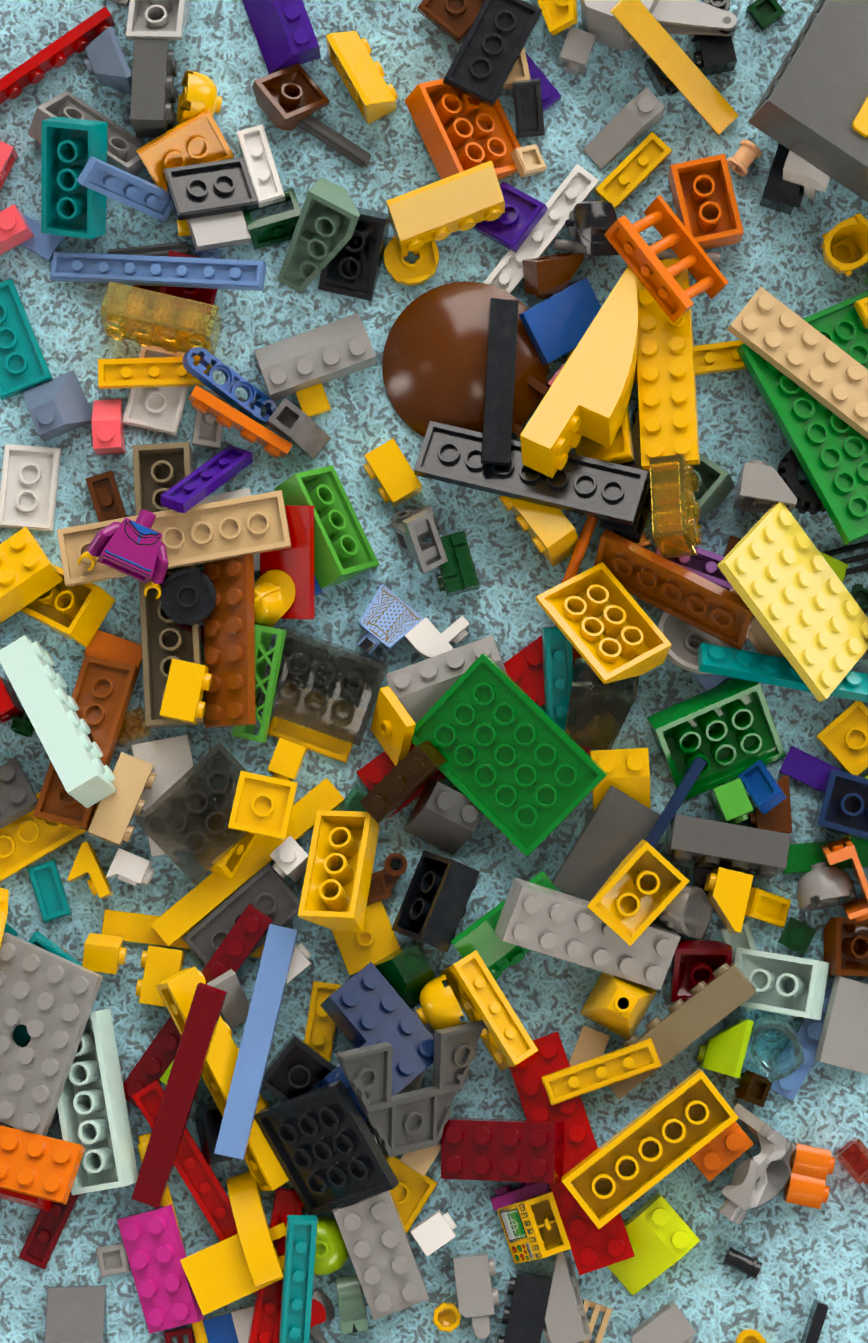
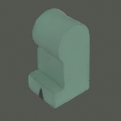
(351, 1305)

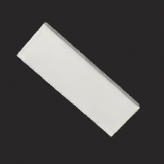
(261, 165)

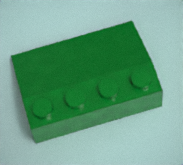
(722, 726)

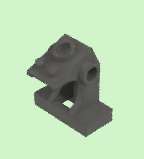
(411, 529)

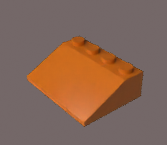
(461, 130)

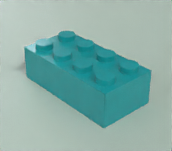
(65, 203)

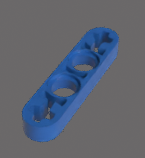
(232, 381)

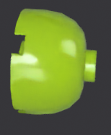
(330, 1247)

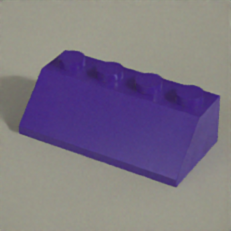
(282, 32)

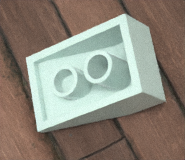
(784, 982)

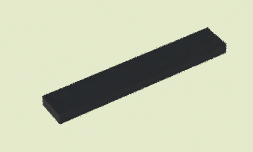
(499, 382)

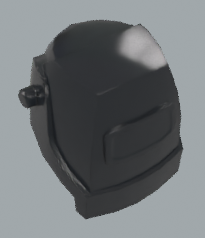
(588, 225)

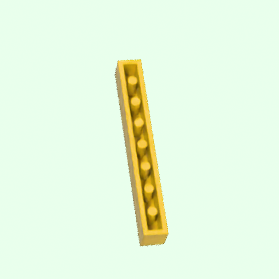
(218, 1073)

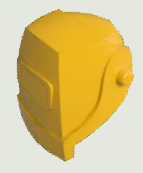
(846, 245)

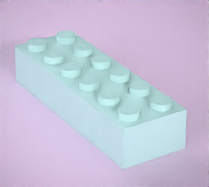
(56, 721)
(96, 1112)

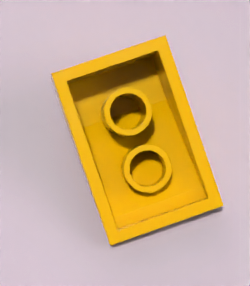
(71, 610)
(626, 771)
(637, 892)

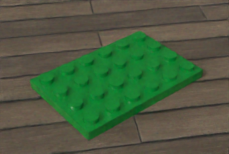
(508, 754)

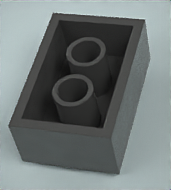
(153, 87)

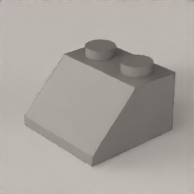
(760, 488)

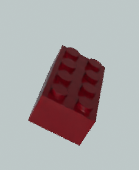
(502, 1150)

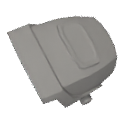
(688, 912)

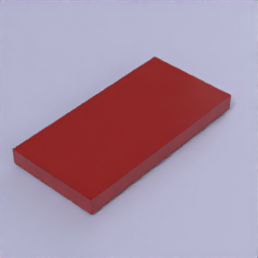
(296, 561)

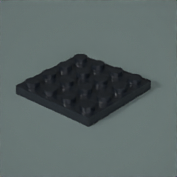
(326, 1148)

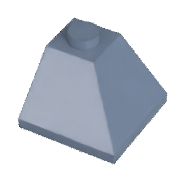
(108, 62)
(58, 406)

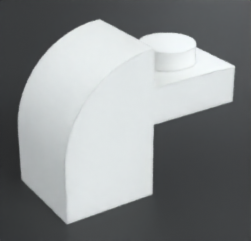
(805, 174)
(430, 642)

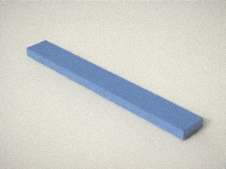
(158, 271)
(256, 1042)

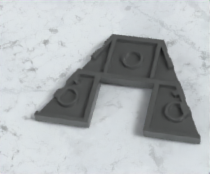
(415, 1117)

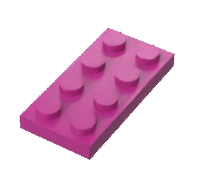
(154, 1258)

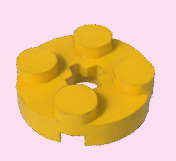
(407, 273)

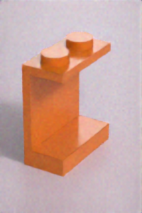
(842, 850)

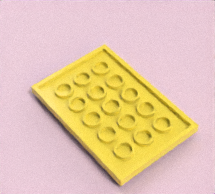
(798, 600)

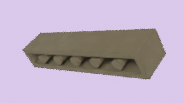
(690, 1019)

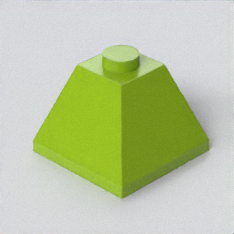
(726, 1049)

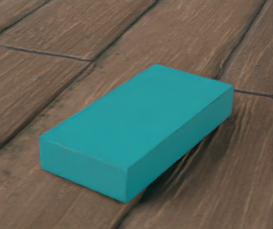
(49, 891)

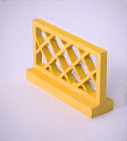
(484, 1000)

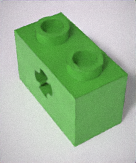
(731, 802)

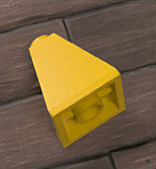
(603, 1007)

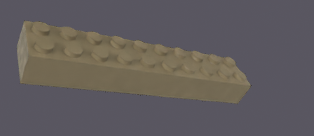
(155, 472)

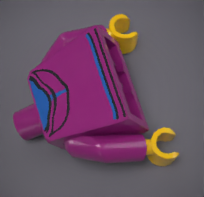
(131, 549)

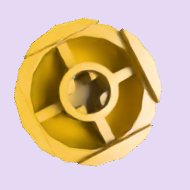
(197, 96)
(439, 1005)

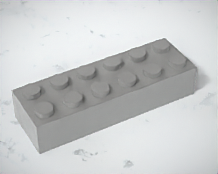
(570, 931)

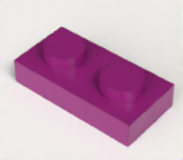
(506, 1195)

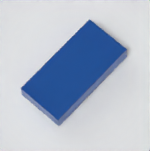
(762, 787)

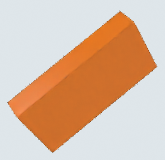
(114, 649)

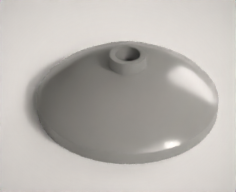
(683, 638)

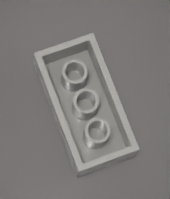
(381, 1254)

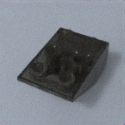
(597, 708)

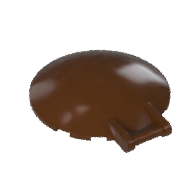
(439, 360)

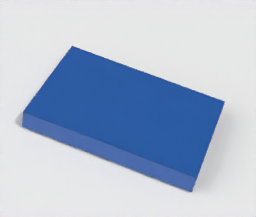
(561, 320)

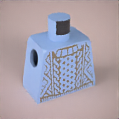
(386, 621)

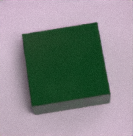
(765, 12)

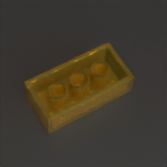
(159, 319)

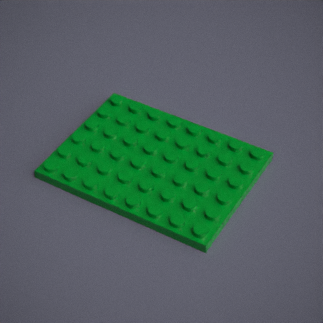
(824, 444)

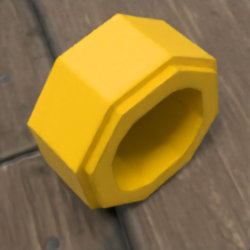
(446, 1316)

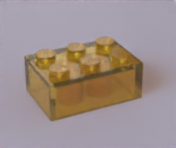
(674, 506)

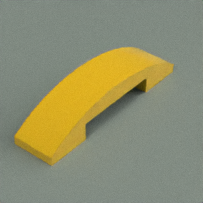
(253, 1229)

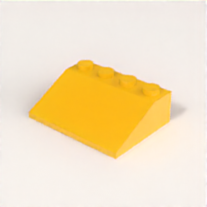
(605, 625)

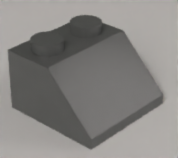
(443, 817)

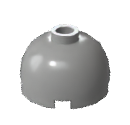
(824, 887)

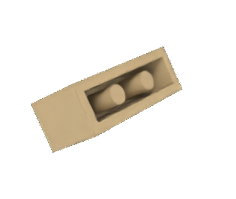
(117, 810)

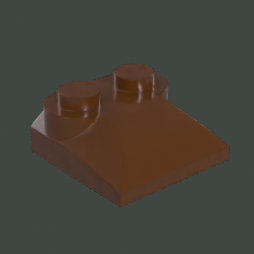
(288, 96)
(846, 946)

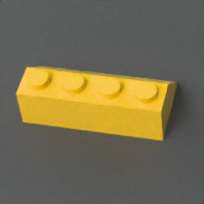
(446, 207)
(339, 870)

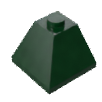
(406, 972)

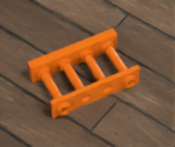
(649, 268)

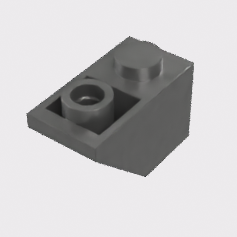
(298, 429)

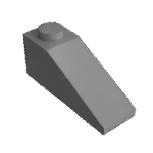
(625, 128)
(565, 1310)

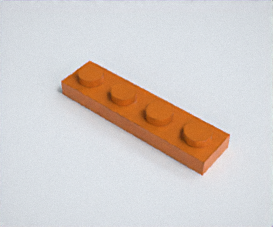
(229, 416)

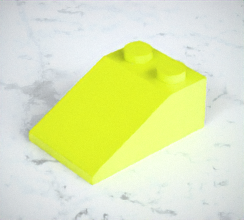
(658, 1243)

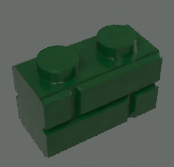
(458, 572)

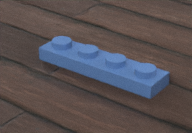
(126, 188)
(809, 1036)

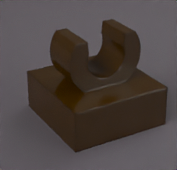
(753, 1088)

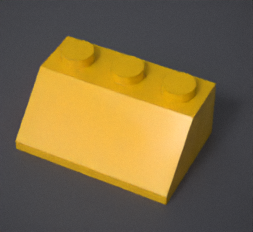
(361, 75)

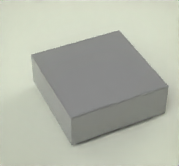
(112, 1259)

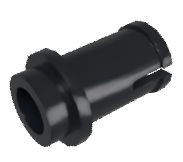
(743, 1263)

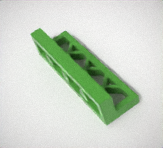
(262, 656)

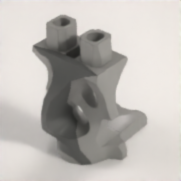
(760, 1177)

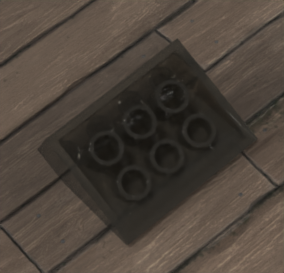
(325, 686)
(195, 814)

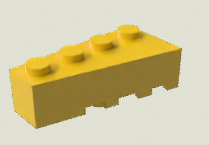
(547, 526)

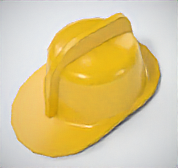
(272, 597)

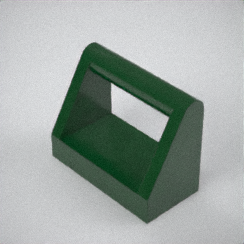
(276, 227)

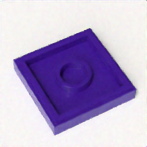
(517, 222)

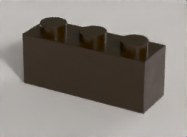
(403, 781)

